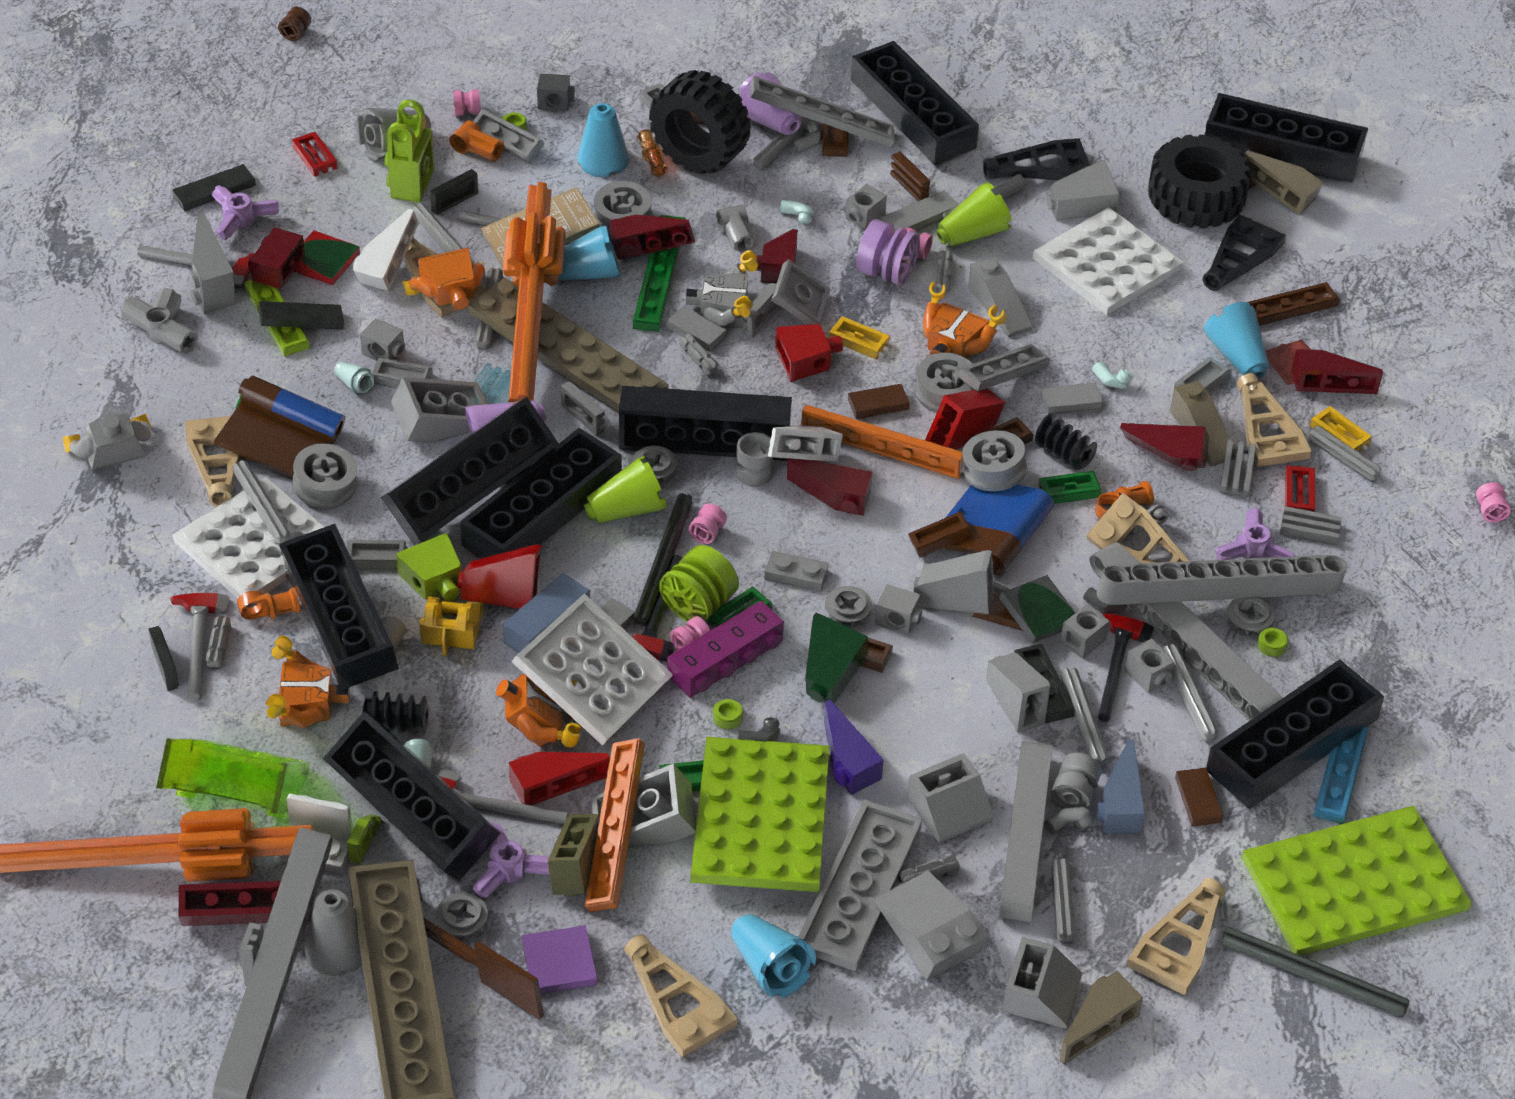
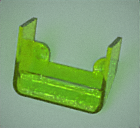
(231, 773)

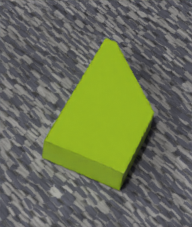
(362, 837)

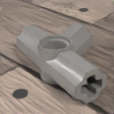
(160, 320)

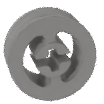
(621, 200)
(939, 377)
(993, 450)
(325, 463)

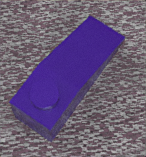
(852, 757)

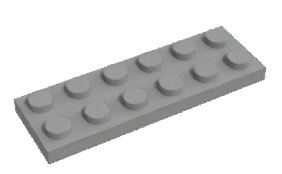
(862, 870)

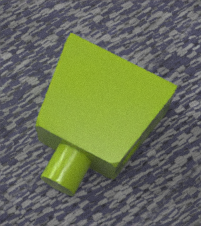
(431, 568)

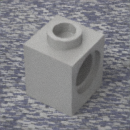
(866, 206)
(382, 341)
(898, 609)
(1085, 631)
(1149, 666)

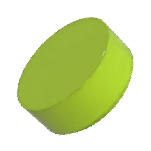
(516, 119)
(1272, 642)
(728, 714)

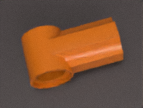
(471, 138)

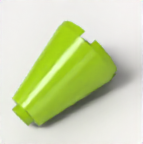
(975, 218)
(626, 494)

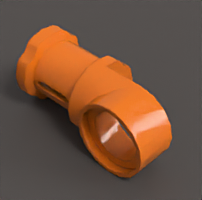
(1140, 494)
(268, 604)

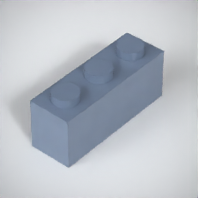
(541, 611)

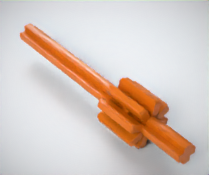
(533, 258)
(209, 848)

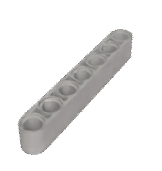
(1026, 832)

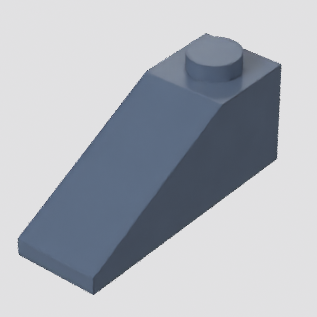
(1122, 796)

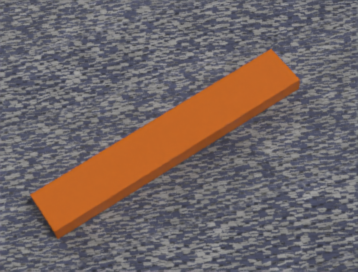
(887, 442)
(615, 825)

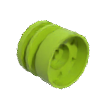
(699, 583)

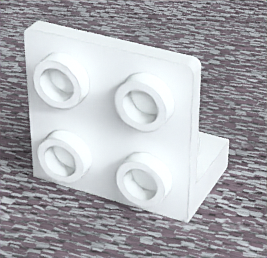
(327, 818)

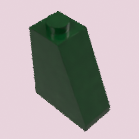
(832, 658)

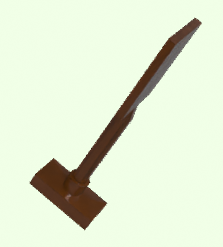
(493, 968)

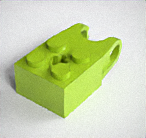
(409, 154)

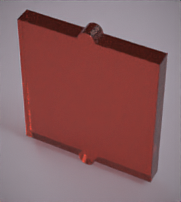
(1282, 358)

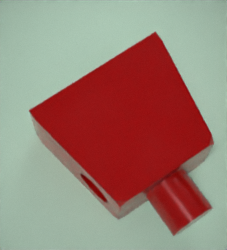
(805, 350)

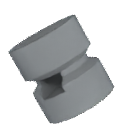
(753, 463)
(1076, 781)

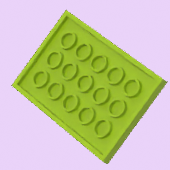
(761, 814)
(1355, 881)

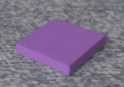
(560, 959)

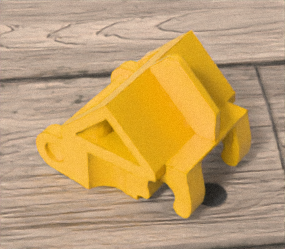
(451, 632)

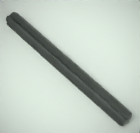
(663, 557)
(1315, 971)

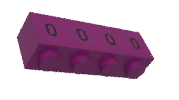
(725, 649)

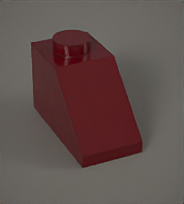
(776, 254)

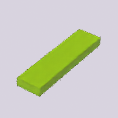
(288, 339)

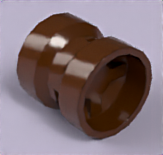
(294, 23)

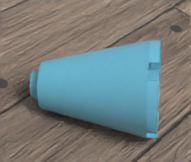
(602, 143)
(590, 257)
(1239, 338)
(773, 955)

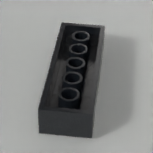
(914, 102)
(1288, 135)
(696, 419)
(469, 471)
(541, 497)
(338, 607)
(1294, 733)
(411, 796)

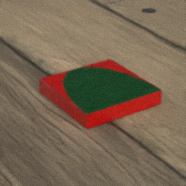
(326, 257)

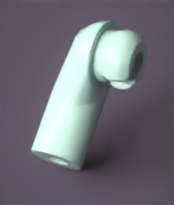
(797, 208)
(1110, 379)

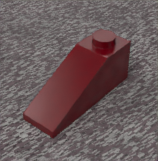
(1333, 373)
(1177, 444)
(835, 485)

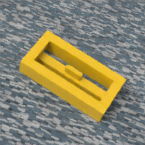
(855, 338)
(1342, 426)

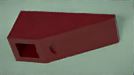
(647, 234)

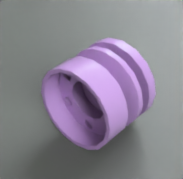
(887, 252)

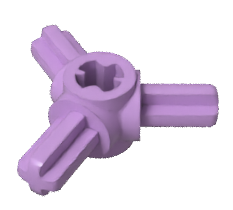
(240, 210)
(1253, 542)
(508, 865)

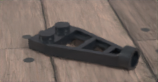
(1068, 151)
(1251, 233)

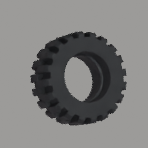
(715, 105)
(1193, 202)

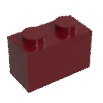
(277, 258)

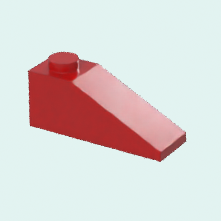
(555, 773)

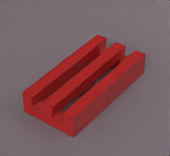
(320, 165)
(1300, 471)

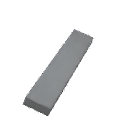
(822, 111)

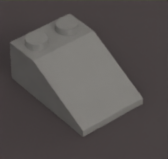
(211, 272)
(434, 407)
(661, 808)
(931, 924)

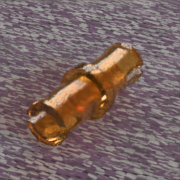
(651, 152)

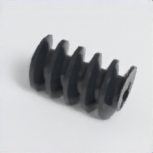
(1064, 442)
(398, 712)

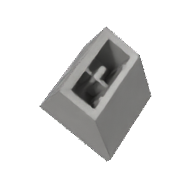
(950, 798)
(1042, 984)

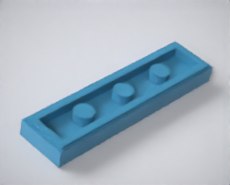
(1340, 779)

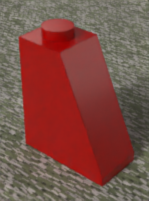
(964, 416)
(503, 579)

